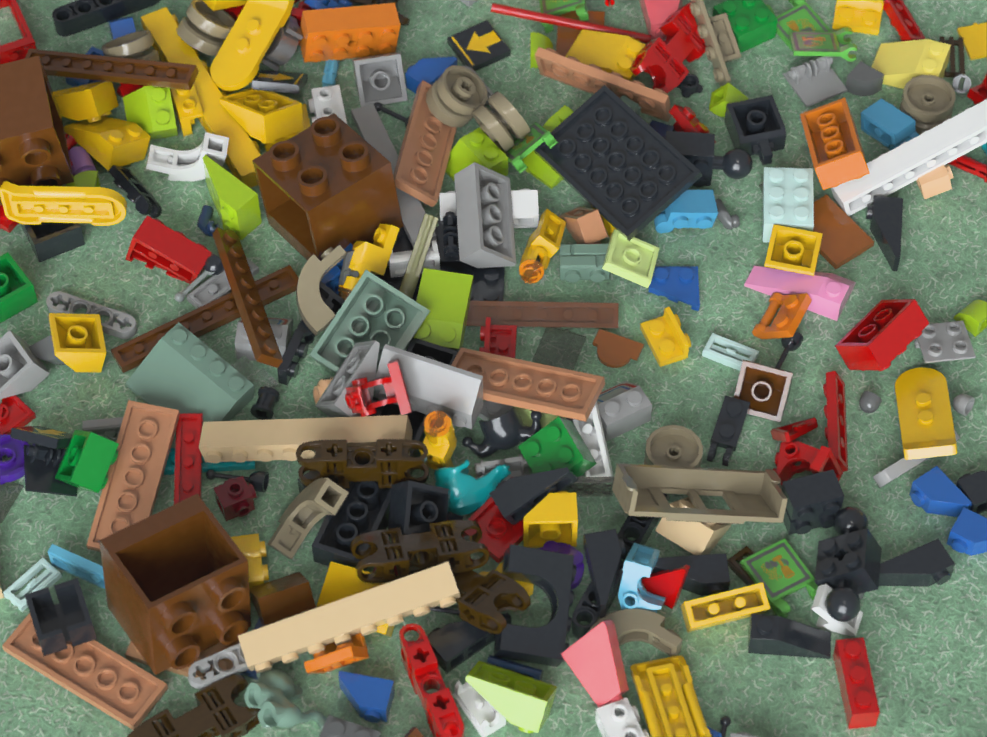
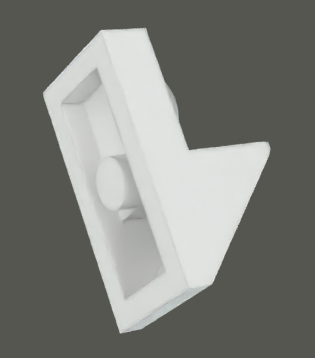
(828, 623)

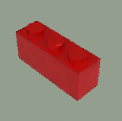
(856, 683)

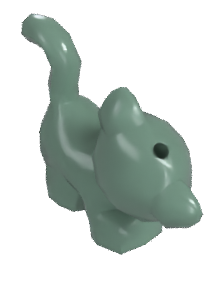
(273, 697)

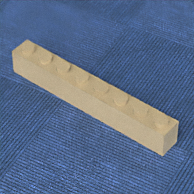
(281, 437)
(348, 617)

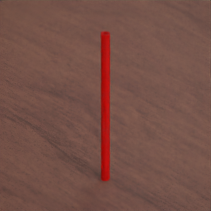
(566, 22)

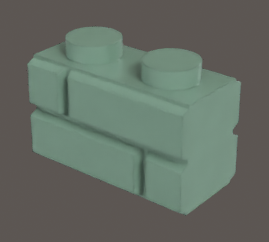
(582, 262)

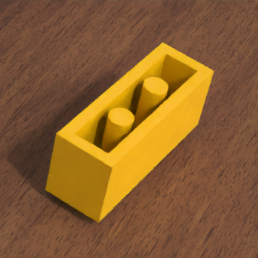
(725, 607)

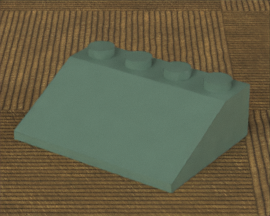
(368, 314)
(190, 378)

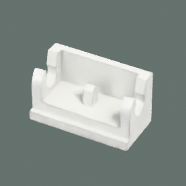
(399, 260)
(478, 709)

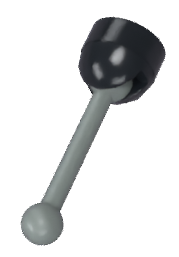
(213, 266)

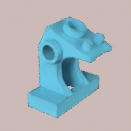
(637, 564)

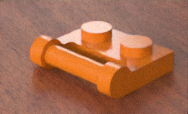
(787, 319)

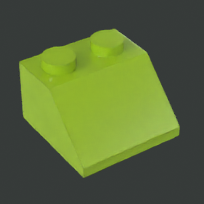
(152, 110)
(479, 149)

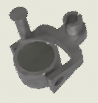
(283, 44)

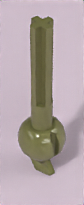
(418, 255)

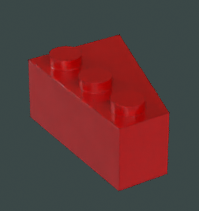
(168, 250)

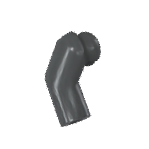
(724, 217)

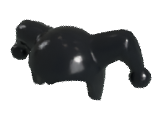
(503, 433)

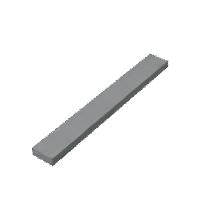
(374, 132)

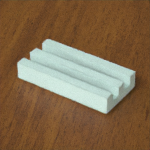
(727, 356)
(51, 571)

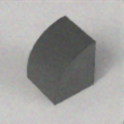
(864, 80)
(45, 351)

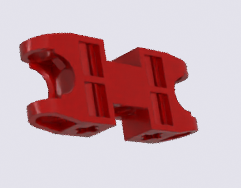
(665, 58)
(424, 675)

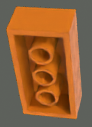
(349, 32)
(834, 144)

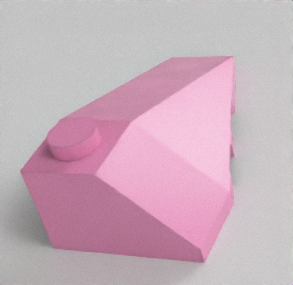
(826, 290)

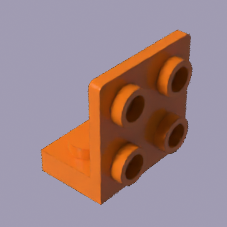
(338, 656)

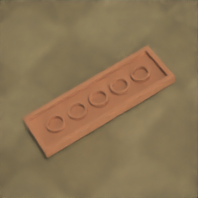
(592, 78)
(423, 152)
(533, 384)
(138, 470)
(91, 674)

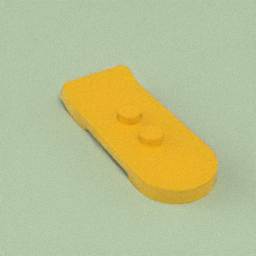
(248, 42)
(62, 204)
(925, 414)
(669, 698)

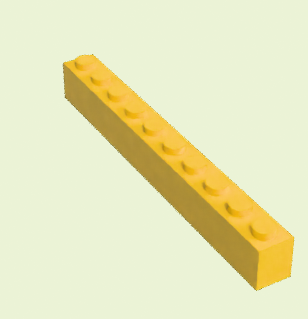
(215, 117)

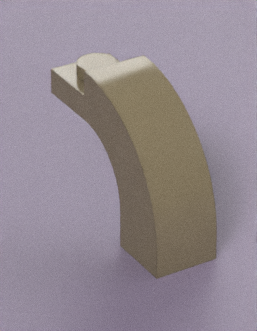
(309, 302)
(313, 503)
(644, 627)

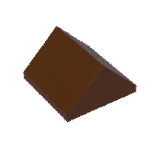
(764, 388)
(282, 598)

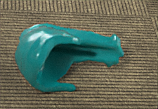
(466, 491)

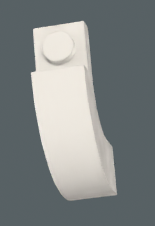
(188, 164)

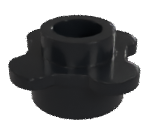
(690, 85)

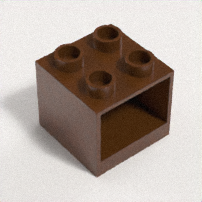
(31, 128)
(326, 188)
(177, 584)

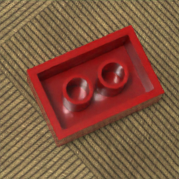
(882, 335)

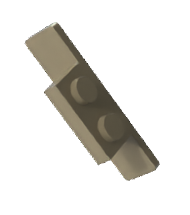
(719, 40)

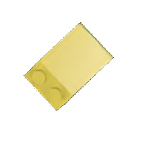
(911, 59)

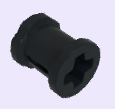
(266, 400)

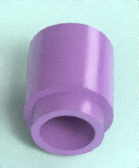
(81, 160)

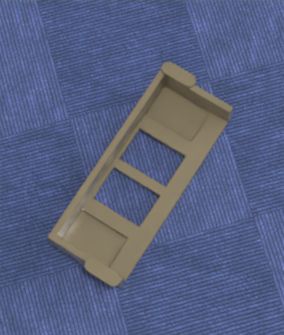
(748, 493)

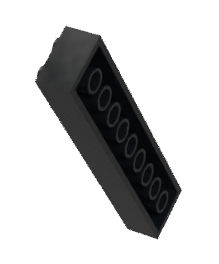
(366, 504)

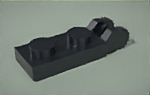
(136, 191)
(295, 350)
(728, 428)

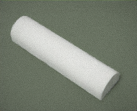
(594, 438)

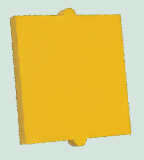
(974, 40)

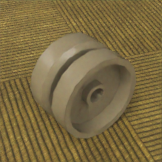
(205, 28)
(132, 46)
(456, 96)
(928, 101)
(504, 119)
(673, 447)

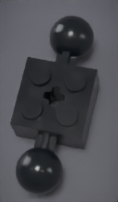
(700, 152)
(848, 564)

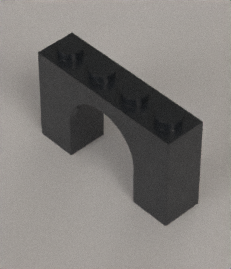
(553, 575)

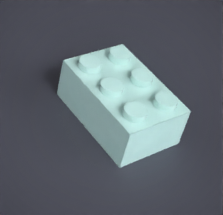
(787, 199)

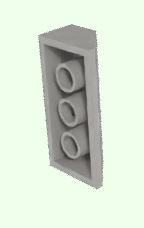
(484, 217)
(435, 386)

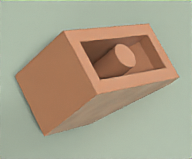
(585, 225)

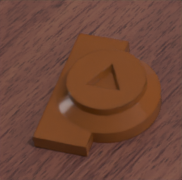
(616, 350)

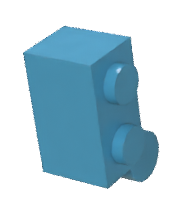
(888, 124)
(689, 210)

